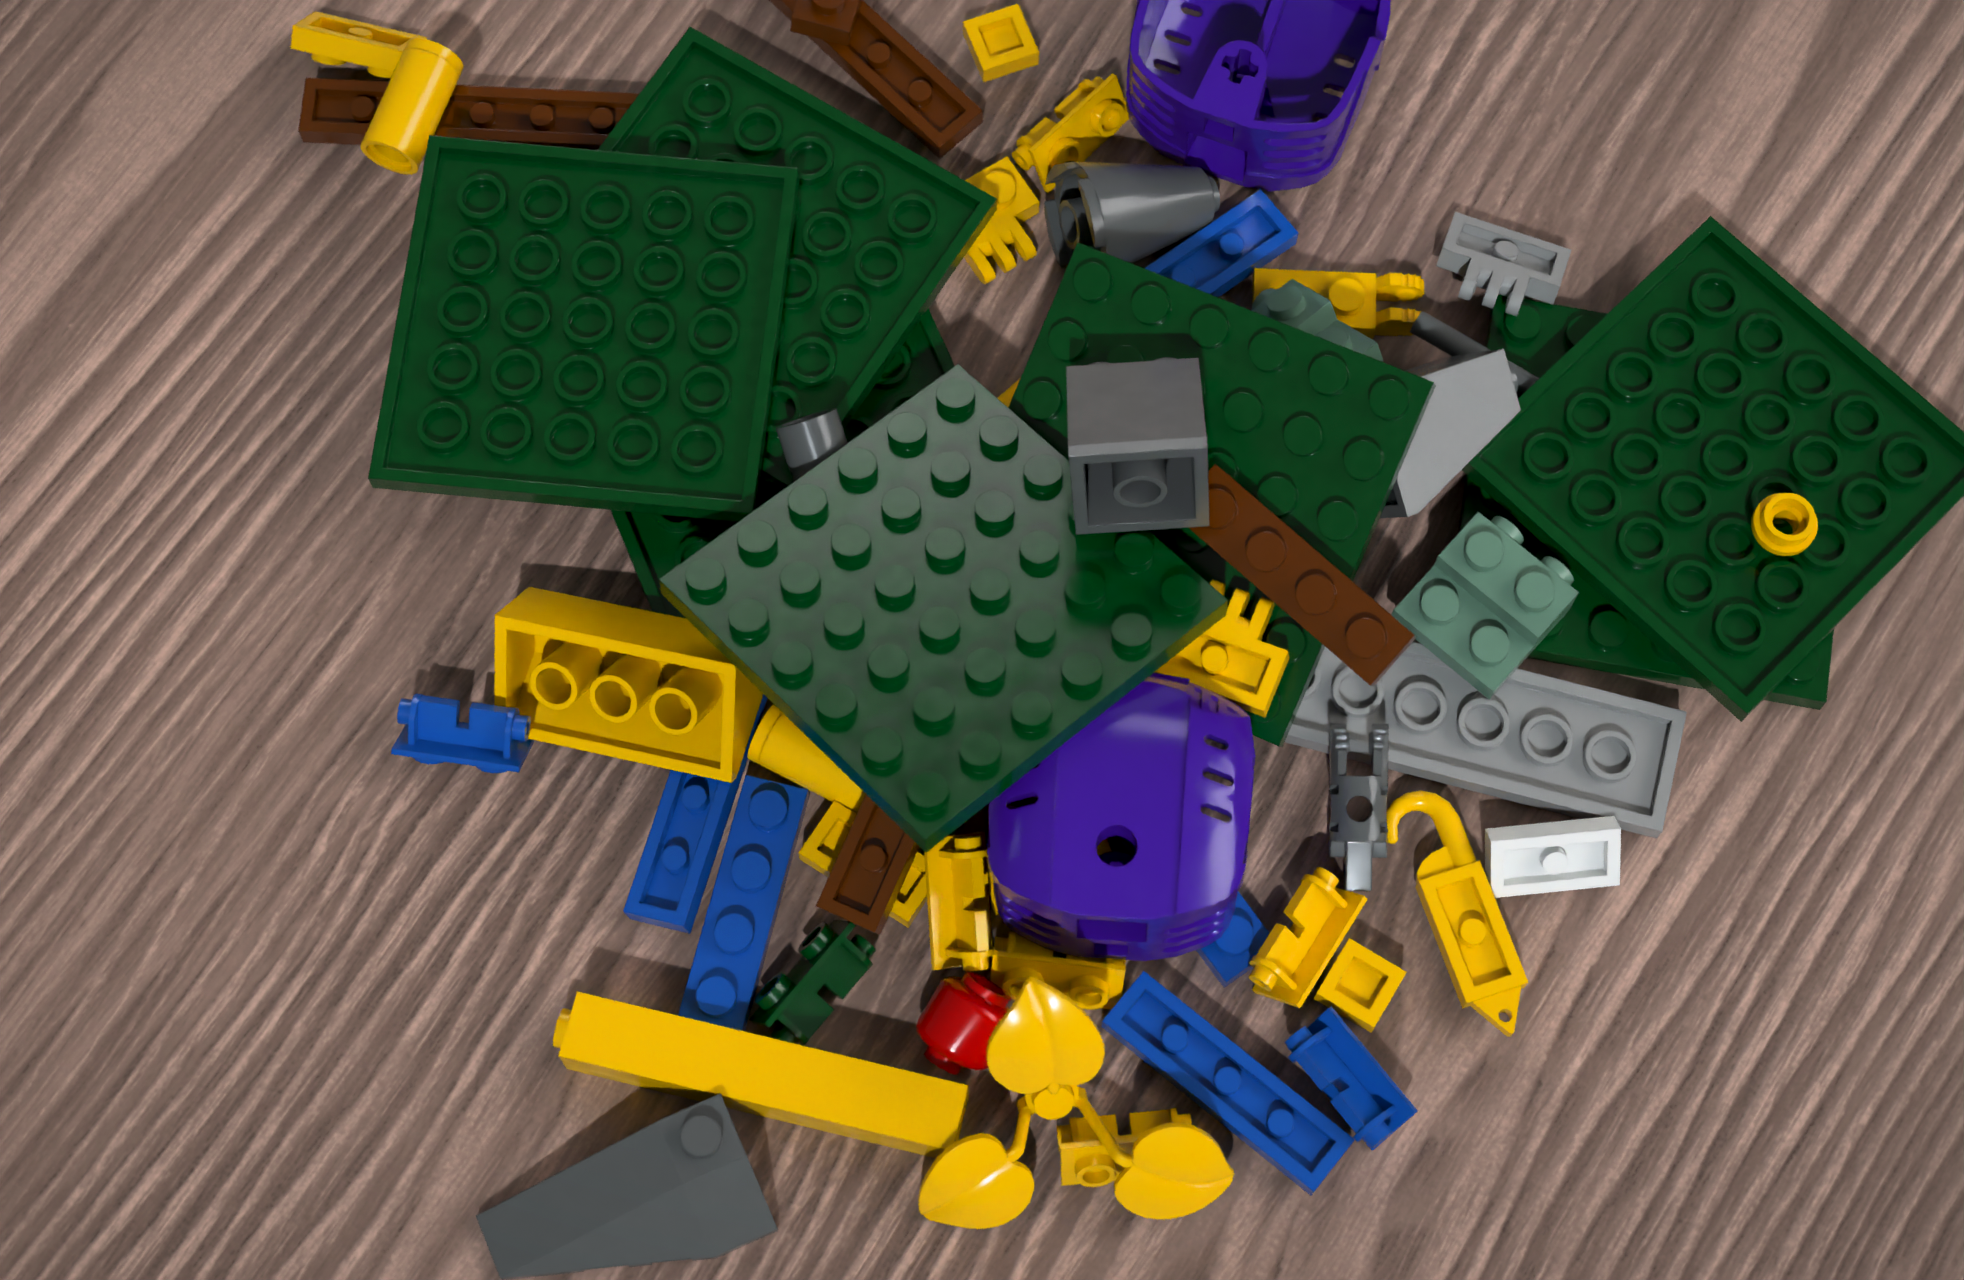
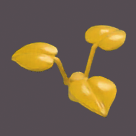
(1044, 1052)

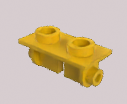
(1085, 123)
(959, 903)
(1297, 956)
(1086, 981)
(1087, 1160)

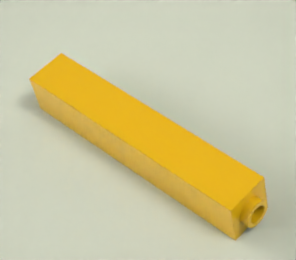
(761, 1075)

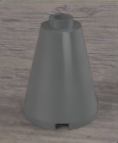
(1126, 207)

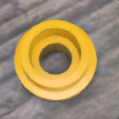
(1796, 512)

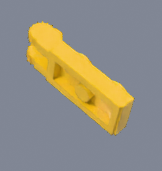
(1354, 296)

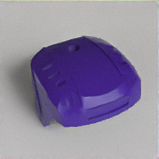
(1253, 84)
(1142, 780)

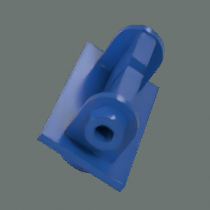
(491, 740)
(1350, 1078)

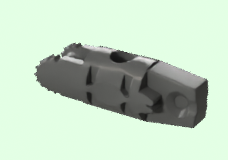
(1364, 838)

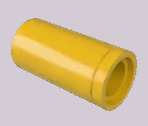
(412, 106)
(791, 754)

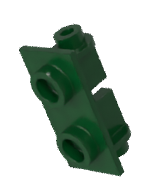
(827, 961)

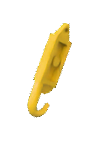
(1464, 914)

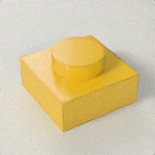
(1000, 42)
(1360, 985)

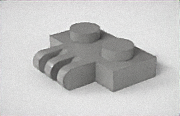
(1502, 263)

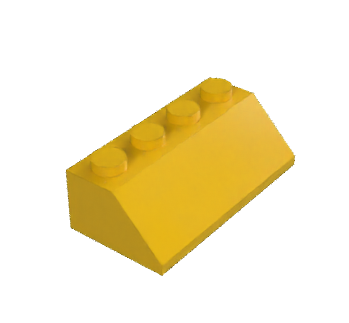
(623, 683)

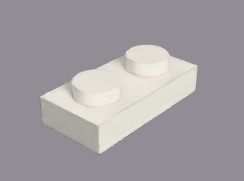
(1553, 856)

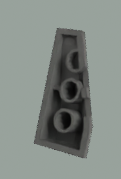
(645, 1200)

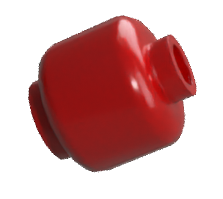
(961, 1020)

